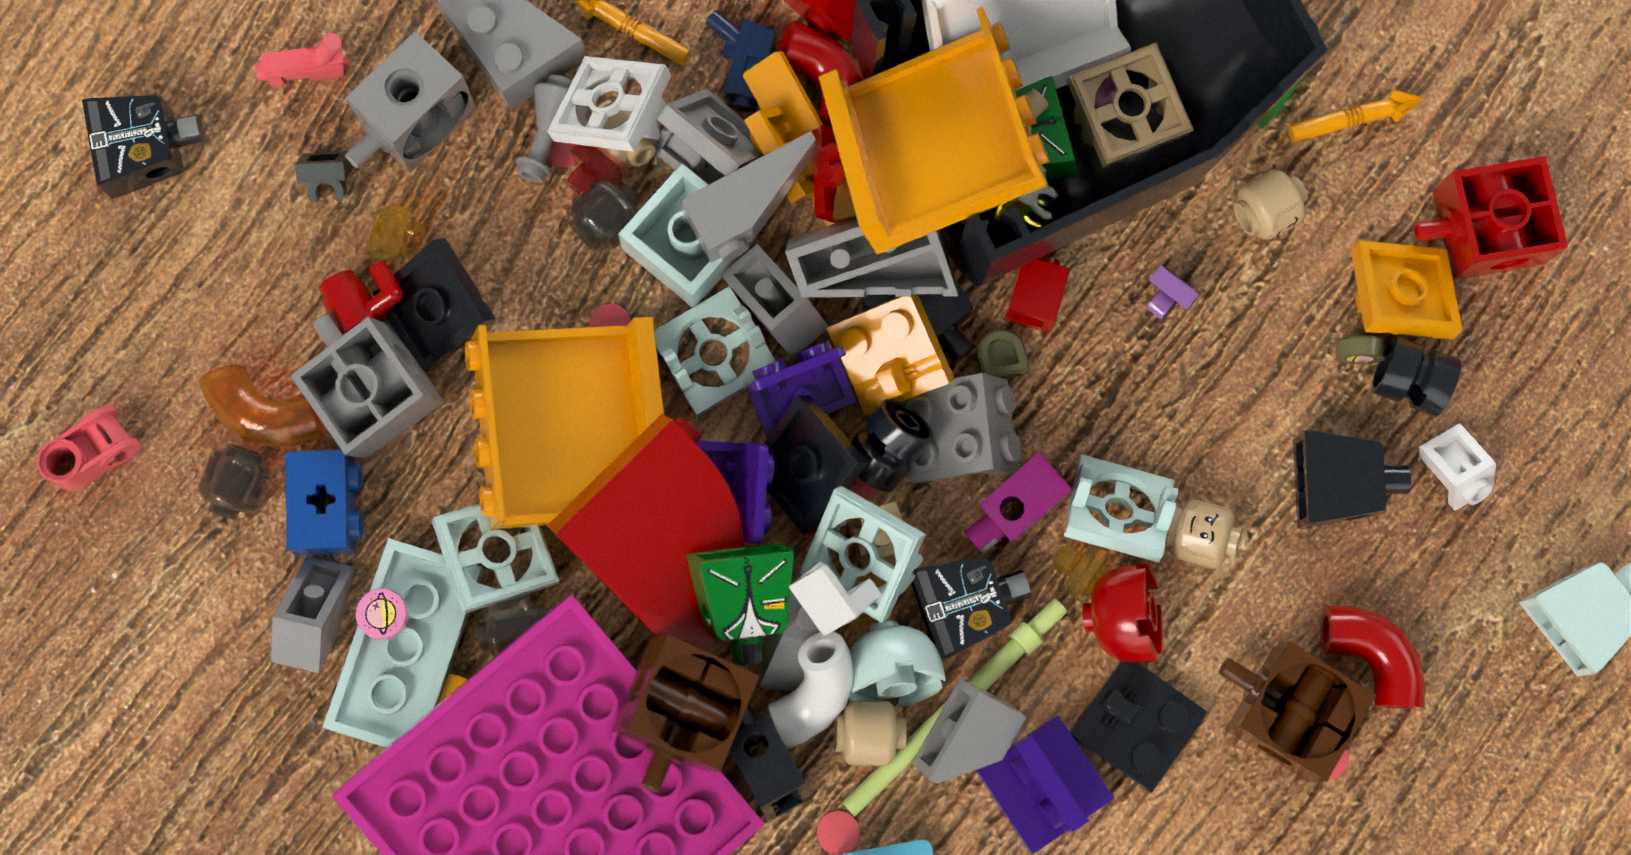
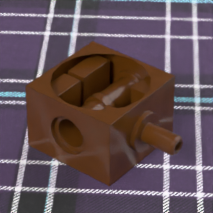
(684, 707)
(1297, 710)

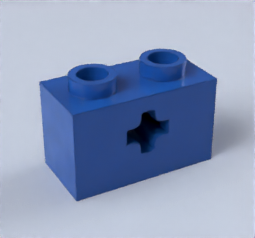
(307, 481)

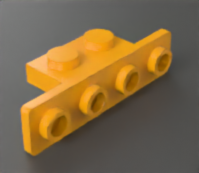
(783, 115)

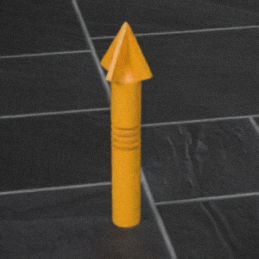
(632, 26)
(1394, 106)

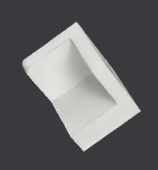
(827, 599)

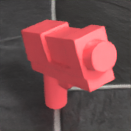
(317, 62)

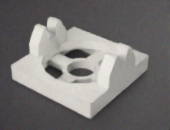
(599, 77)

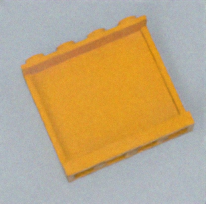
(935, 138)
(556, 412)

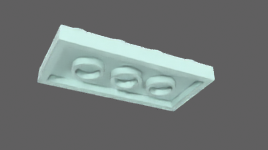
(401, 679)

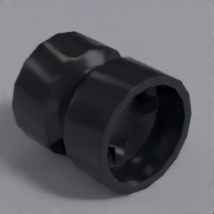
(1419, 377)
(891, 442)

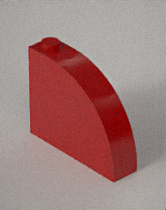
(643, 521)

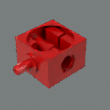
(1497, 218)

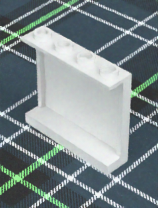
(1043, 35)

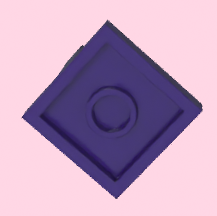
(1045, 785)

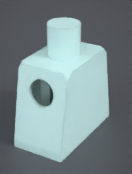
(1585, 615)

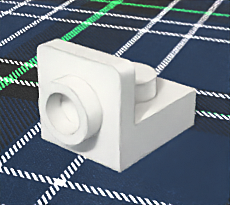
(1460, 466)

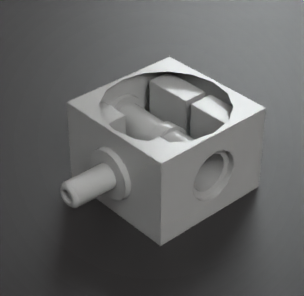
(408, 104)
(365, 386)

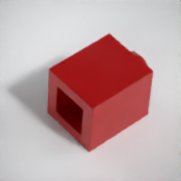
(1037, 294)

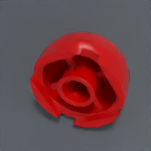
(1126, 614)

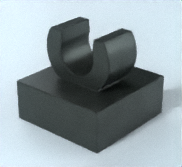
(323, 168)

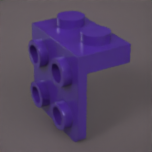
(816, 375)
(747, 472)

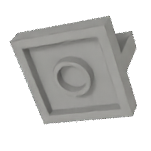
(704, 137)

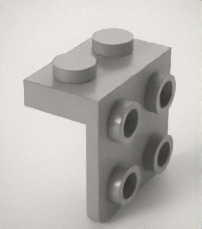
(969, 428)

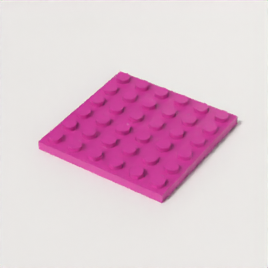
(533, 767)

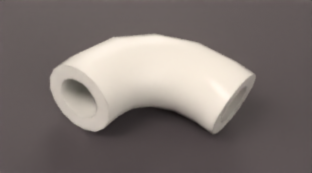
(820, 695)

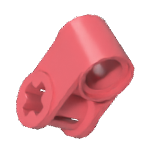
(90, 447)

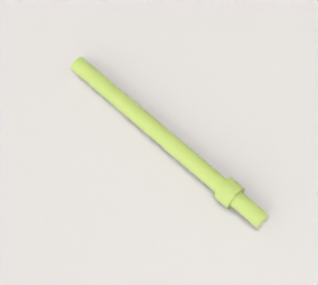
(1024, 640)

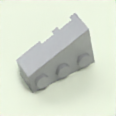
(512, 43)
(844, 264)

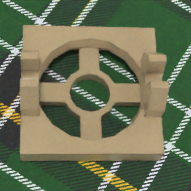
(1161, 90)

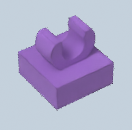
(1171, 289)

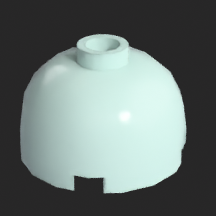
(895, 664)

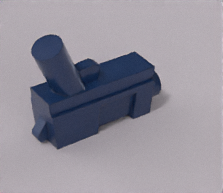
(746, 49)

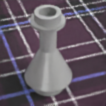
(547, 101)

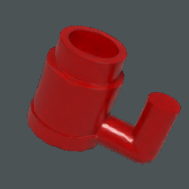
(350, 301)

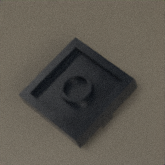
(437, 305)
(810, 462)
(1138, 724)

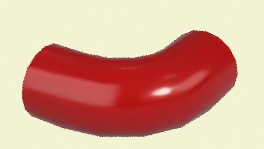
(816, 54)
(1383, 647)

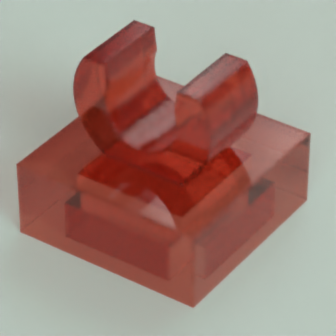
(591, 167)

